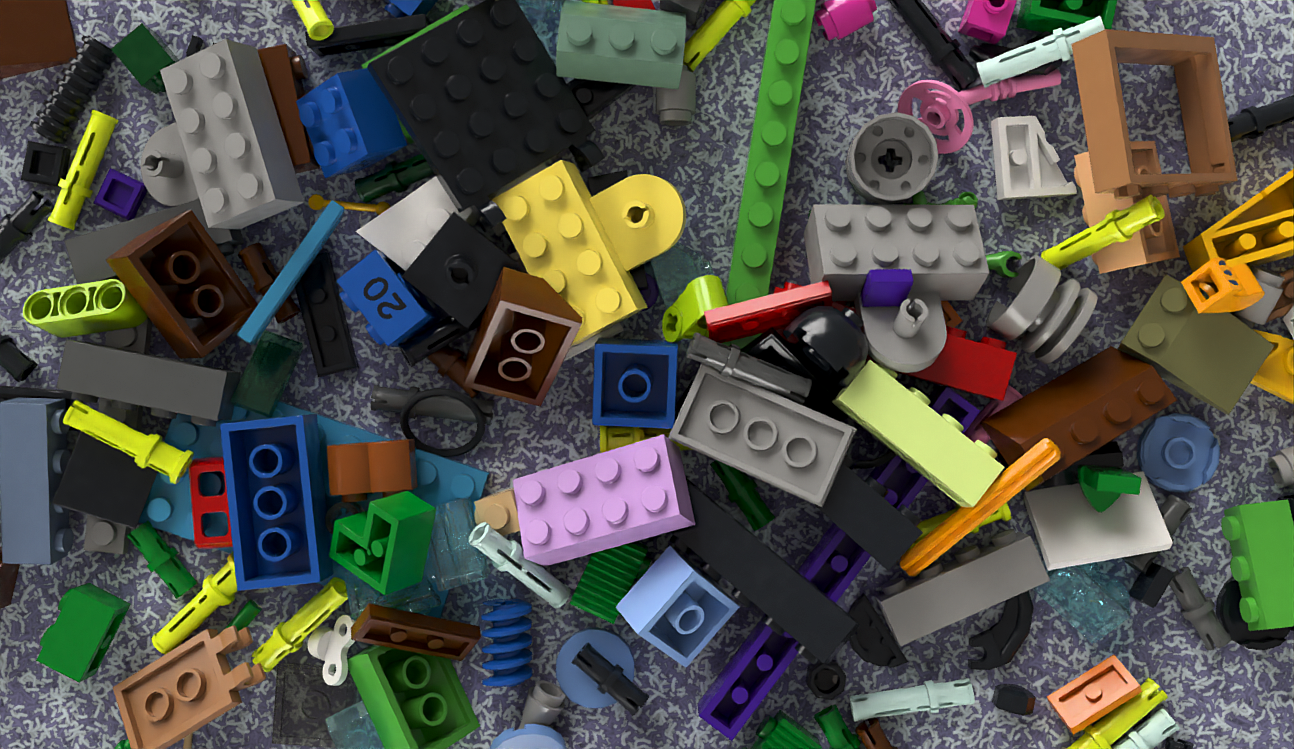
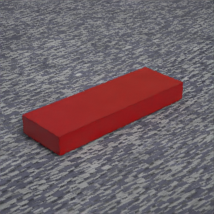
(762, 313)

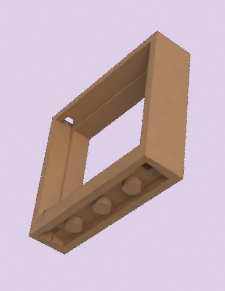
(1200, 105)

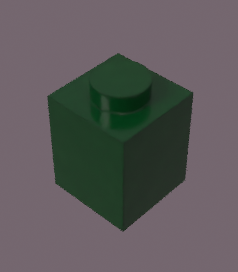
(145, 56)

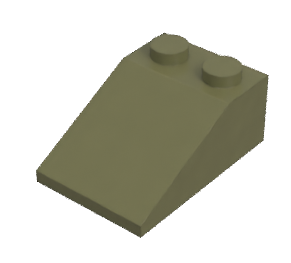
(1198, 352)

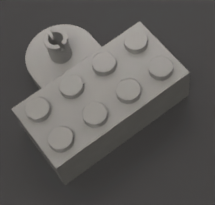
(223, 141)
(932, 240)

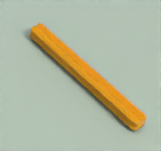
(967, 518)

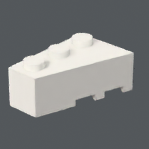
(413, 222)

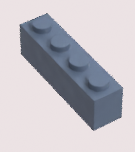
(30, 474)

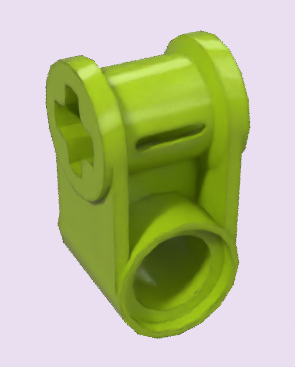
(687, 312)

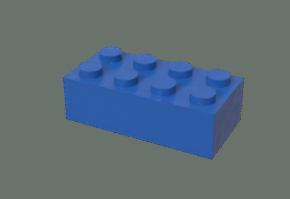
(276, 501)

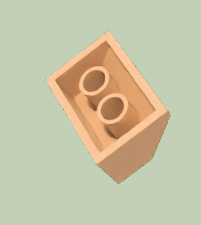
(1148, 245)

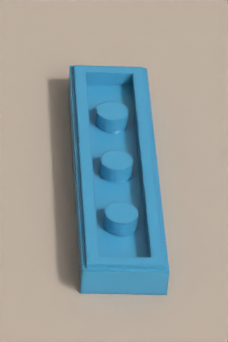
(291, 273)

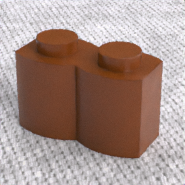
(371, 468)

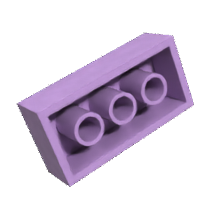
(603, 501)

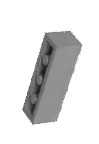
(962, 586)

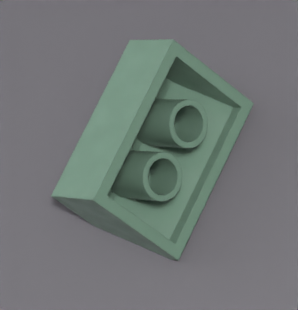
(620, 44)

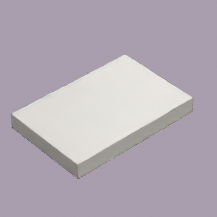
(1078, 535)

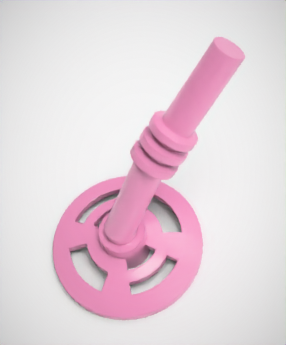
(944, 109)

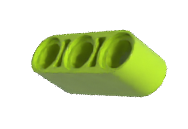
(84, 309)

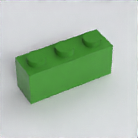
(1263, 562)

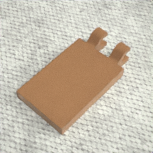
(185, 689)

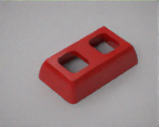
(207, 504)

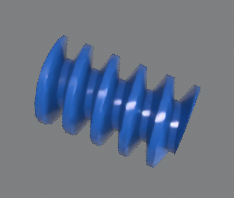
(508, 642)

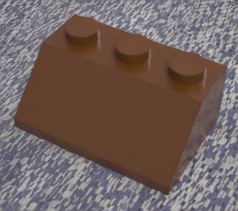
(184, 285)
(521, 339)

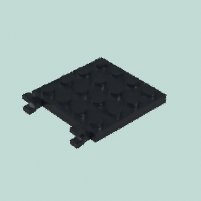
(484, 104)

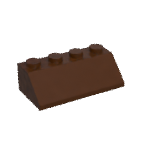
(1080, 410)

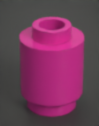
(844, 16)

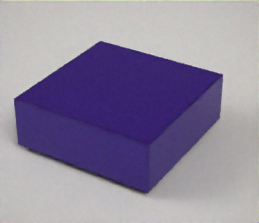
(120, 194)
(886, 287)

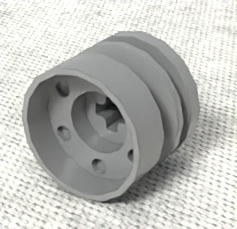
(907, 142)
(1048, 314)

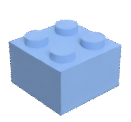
(677, 607)

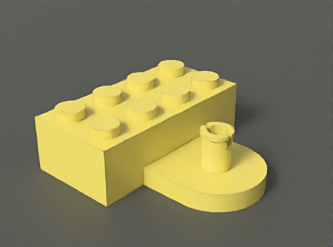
(591, 242)

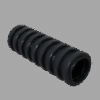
(73, 90)

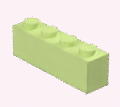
(919, 434)

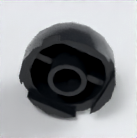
(830, 341)

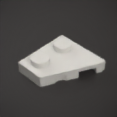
(1026, 161)

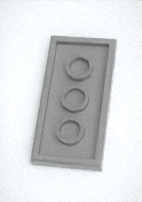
(762, 434)

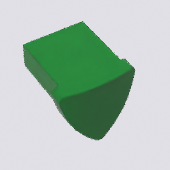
(1106, 484)

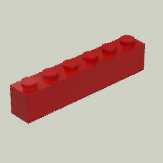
(962, 363)

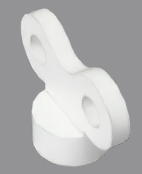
(332, 647)

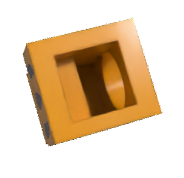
(1227, 287)

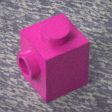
(987, 19)

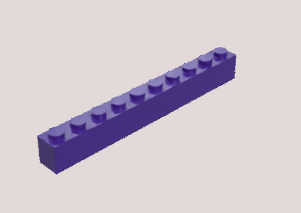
(831, 569)

